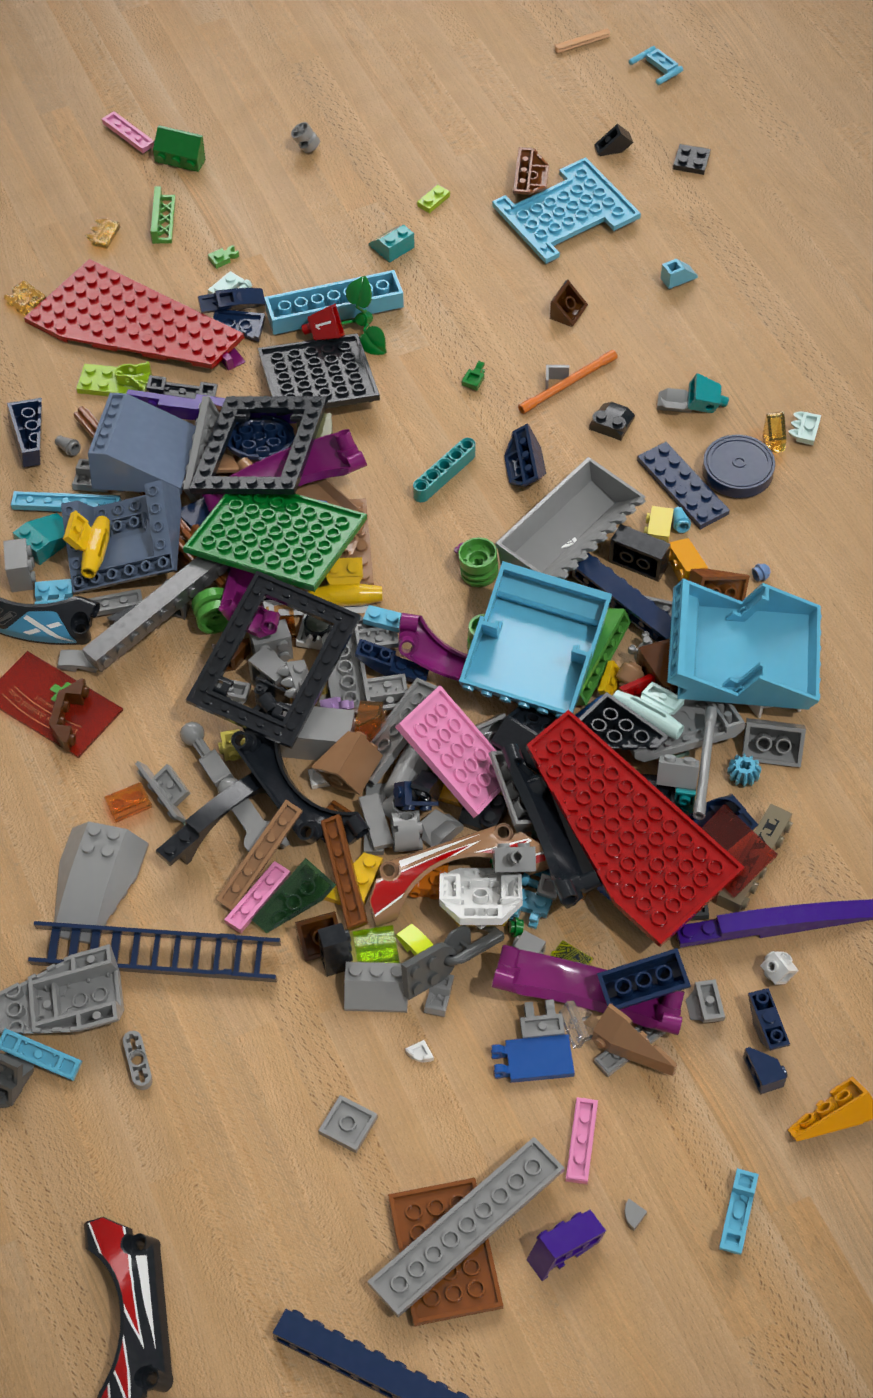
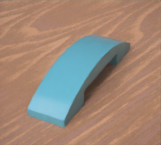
(738, 1211)

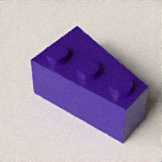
(564, 1242)

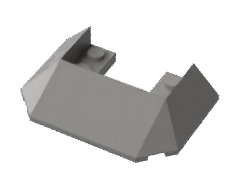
(350, 677)

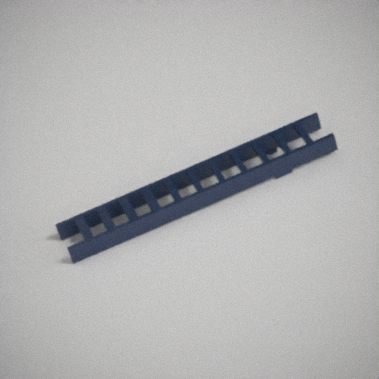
(117, 932)

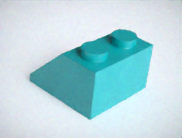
(394, 243)

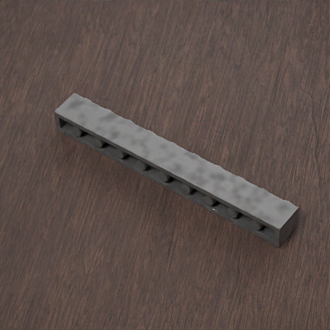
(152, 612)

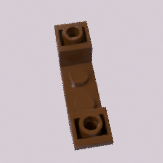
(71, 694)

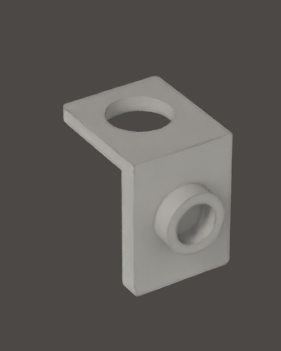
(556, 372)

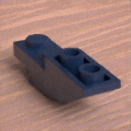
(231, 299)
(387, 663)

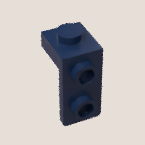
(403, 798)

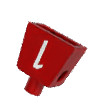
(324, 324)

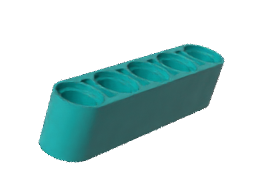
(444, 470)

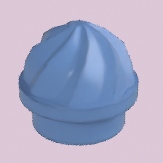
(761, 572)

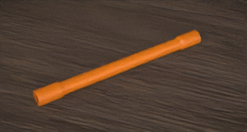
(533, 402)

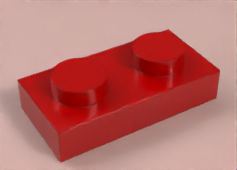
(637, 686)

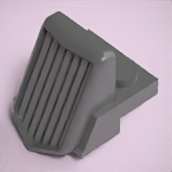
(13, 1077)

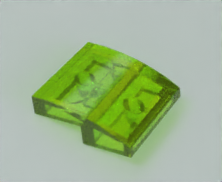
(376, 945)

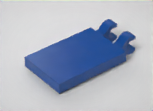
(534, 1058)

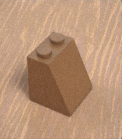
(349, 763)

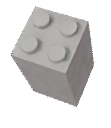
(320, 732)

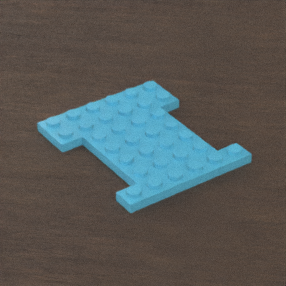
(567, 209)

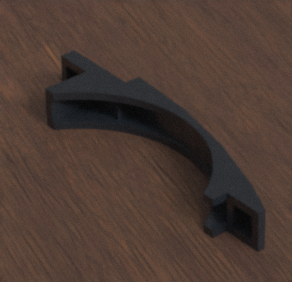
(188, 839)

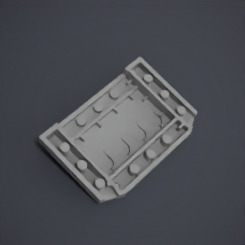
(692, 716)

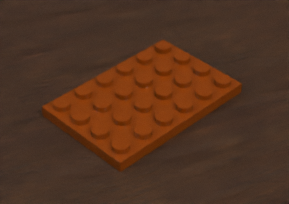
(473, 1283)

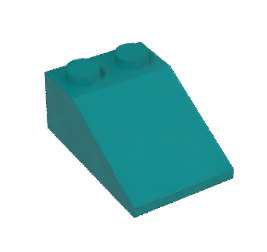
(43, 535)

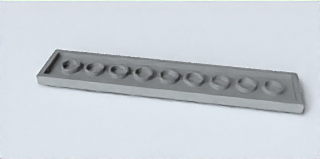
(465, 1227)

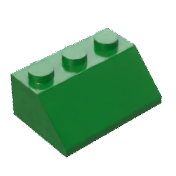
(179, 148)

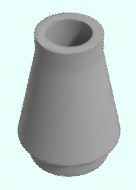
(68, 445)

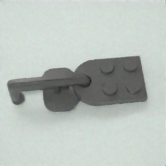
(440, 959)

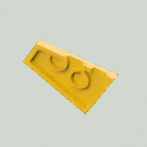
(366, 871)

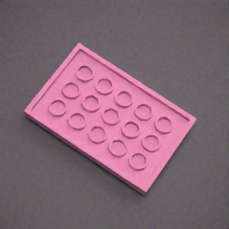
(452, 749)

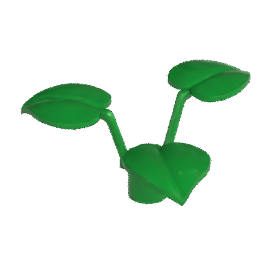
(373, 339)

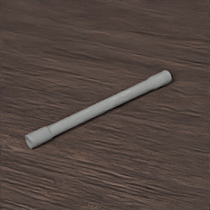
(700, 802)

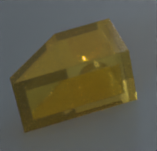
(775, 431)

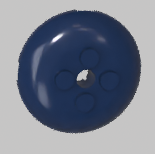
(260, 437)

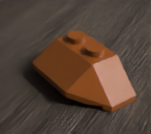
(530, 173)

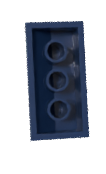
(644, 979)

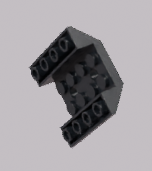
(520, 730)

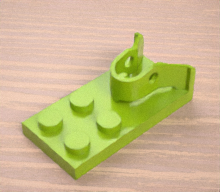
(104, 380)

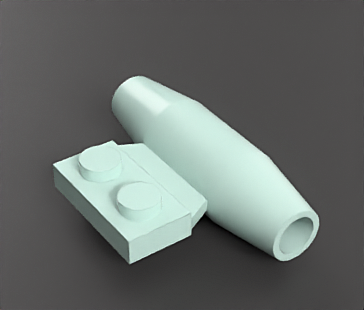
(656, 707)

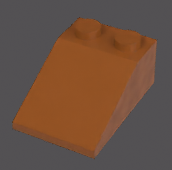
(724, 582)

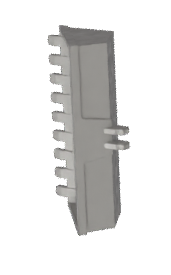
(581, 506)

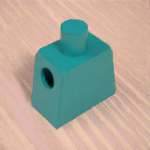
(705, 394)

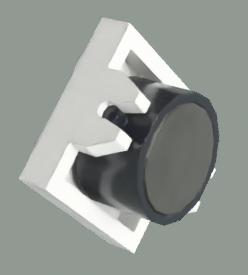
(311, 632)

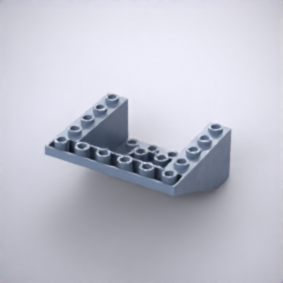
(138, 446)
(140, 540)

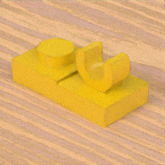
(608, 680)

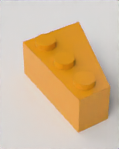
(685, 557)

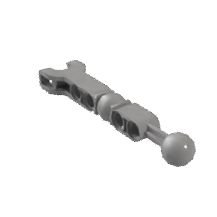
(193, 735)

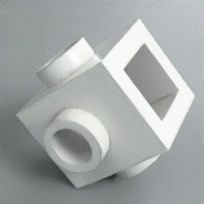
(779, 967)

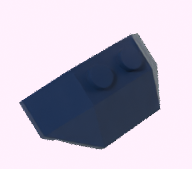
(524, 457)

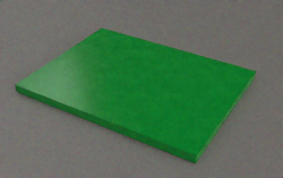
(277, 535)

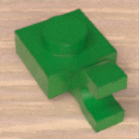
(475, 377)

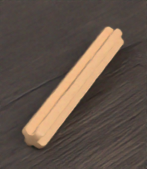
(582, 40)

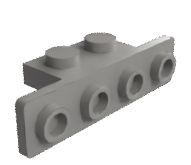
(168, 788)

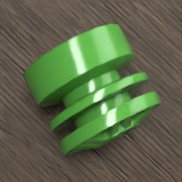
(478, 562)

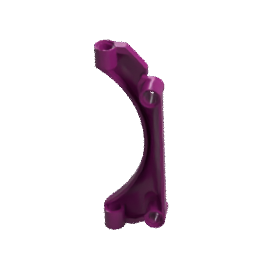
(238, 580)

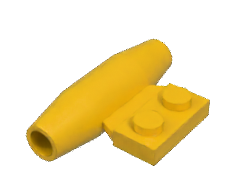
(90, 540)
(346, 586)

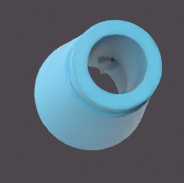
(680, 520)

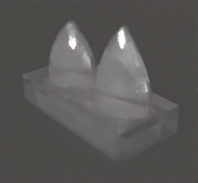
(573, 1022)

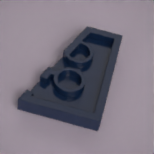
(248, 323)

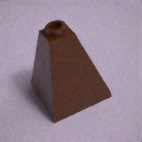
(655, 661)

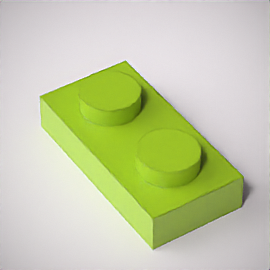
(433, 198)

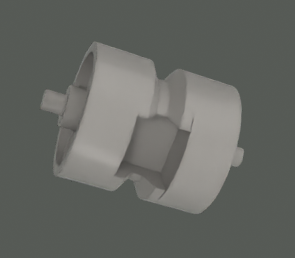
(305, 137)

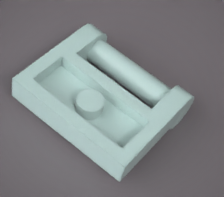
(230, 281)

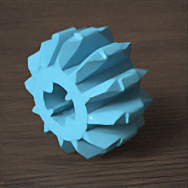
(744, 770)

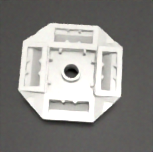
(480, 896)

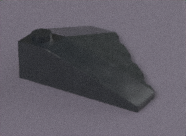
(621, 726)

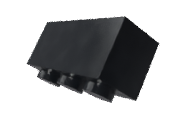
(334, 948)

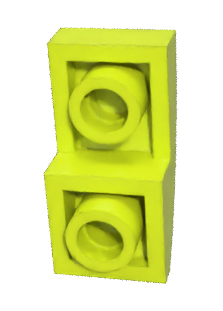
(413, 940)

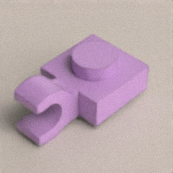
(336, 702)

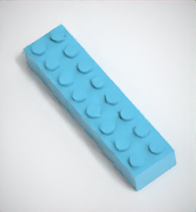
(291, 309)

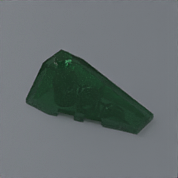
(297, 894)

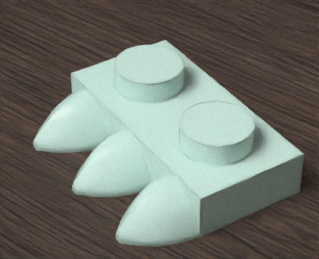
(805, 426)

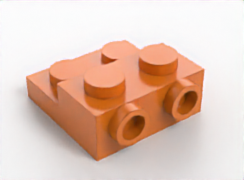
(429, 884)

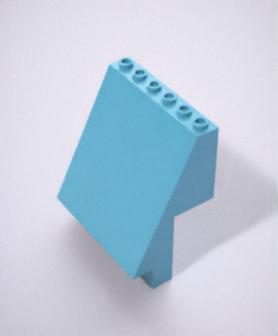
(535, 640)
(745, 649)

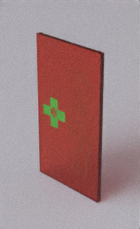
(30, 694)

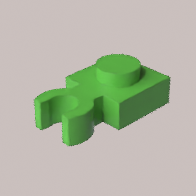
(220, 257)

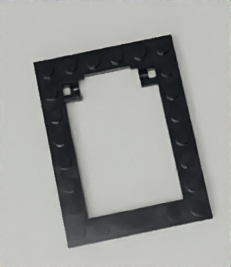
(305, 409)
(275, 727)

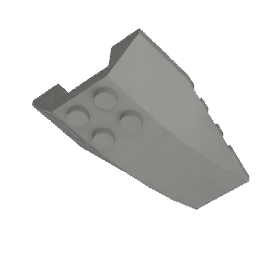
(96, 874)
(66, 996)

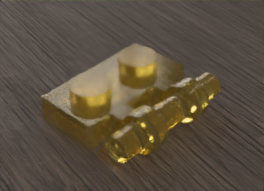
(27, 293)

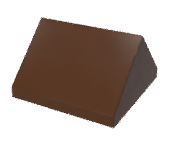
(567, 305)
(308, 933)

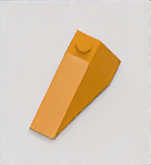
(846, 1107)

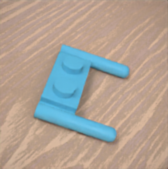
(660, 61)

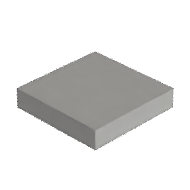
(348, 1124)

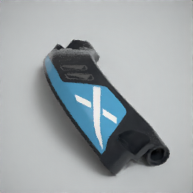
(50, 623)

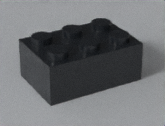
(639, 552)

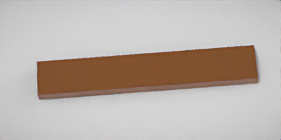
(344, 872)

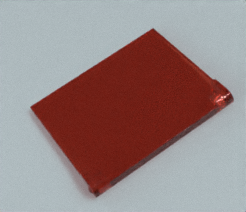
(742, 844)

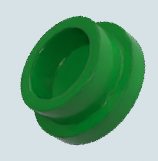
(516, 927)

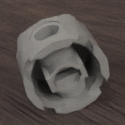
(406, 831)

